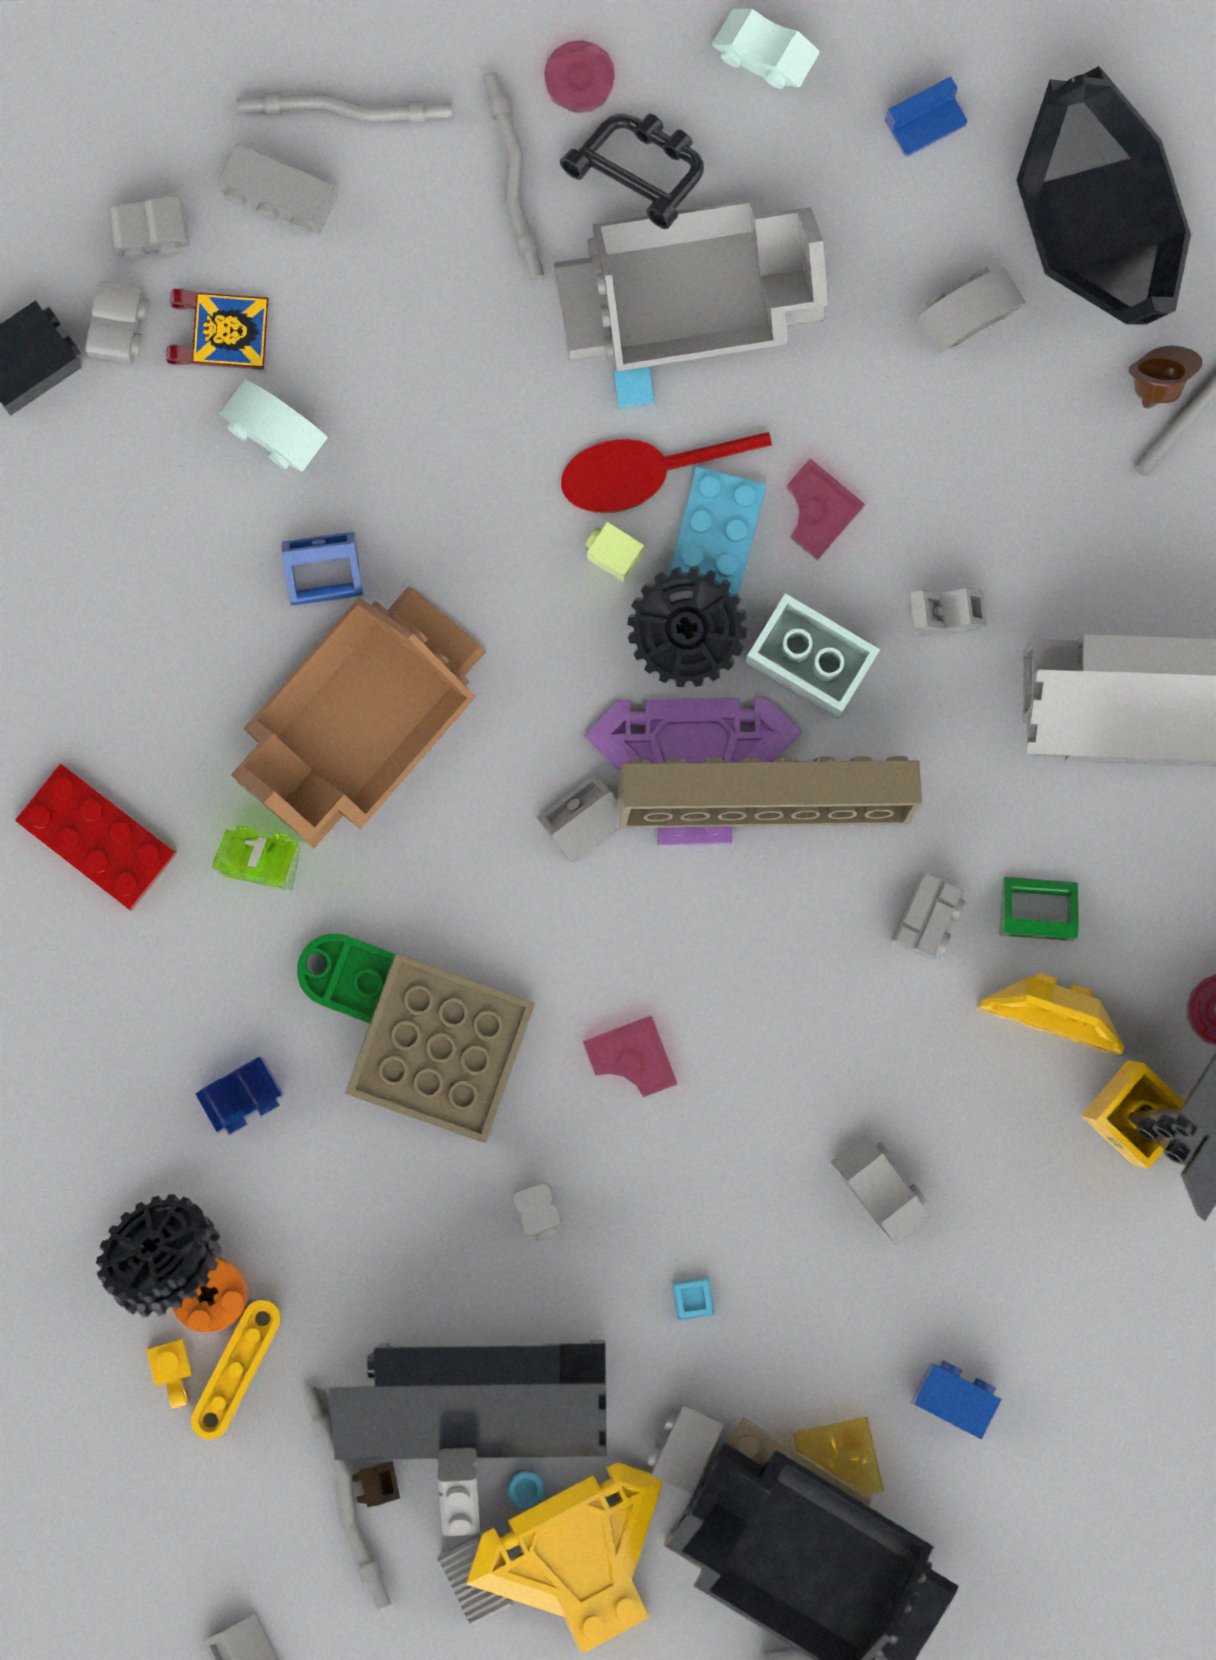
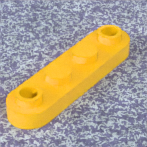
(236, 1369)

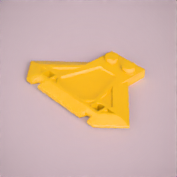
(576, 1554)

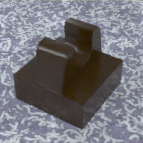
(378, 1484)

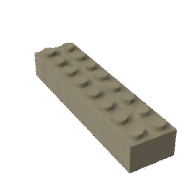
(768, 792)

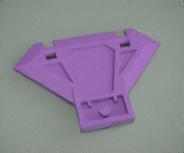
(692, 732)

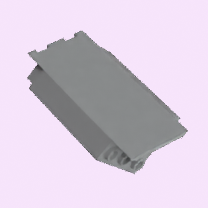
(698, 290)
(1122, 699)

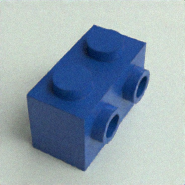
(957, 1400)

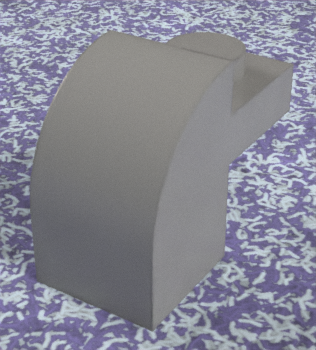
(947, 611)

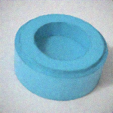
(526, 1489)

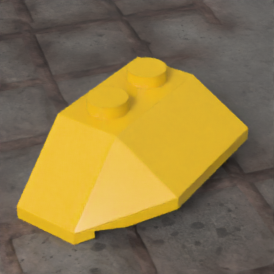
(1056, 1011)

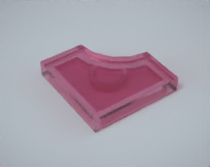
(823, 508)
(633, 1053)

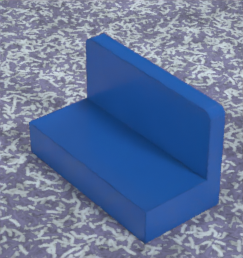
(926, 117)

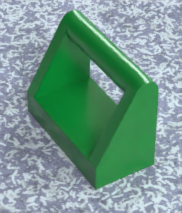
(1036, 928)

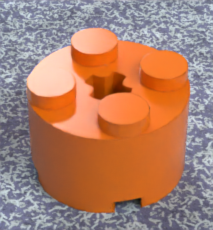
(229, 1301)

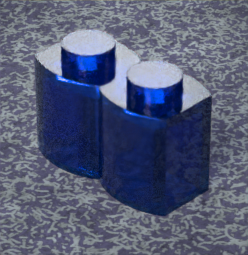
(240, 1095)

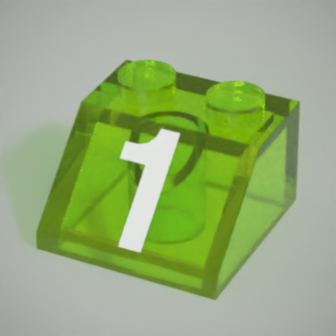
(257, 858)

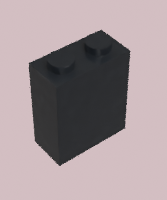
(33, 356)

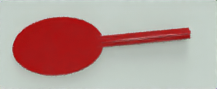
(630, 471)

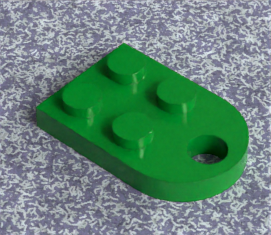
(351, 978)

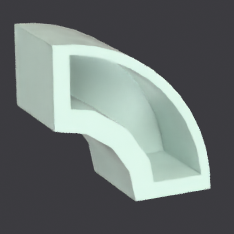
(765, 48)
(272, 425)

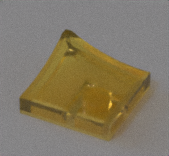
(845, 1451)

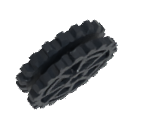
(671, 649)
(158, 1255)

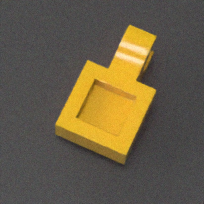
(169, 1366)

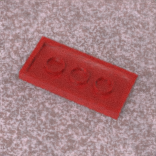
(95, 837)

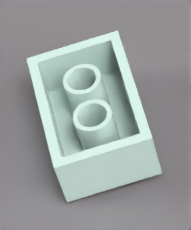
(812, 655)

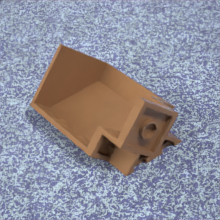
(358, 714)

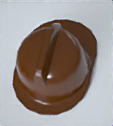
(1163, 374)

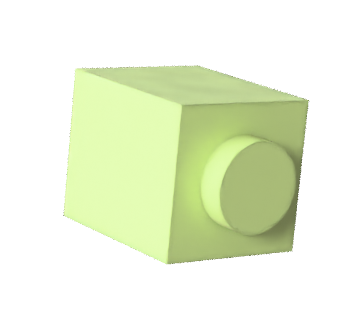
(614, 551)

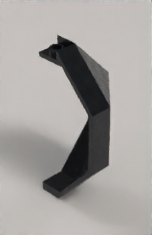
(1104, 201)

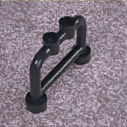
(677, 146)

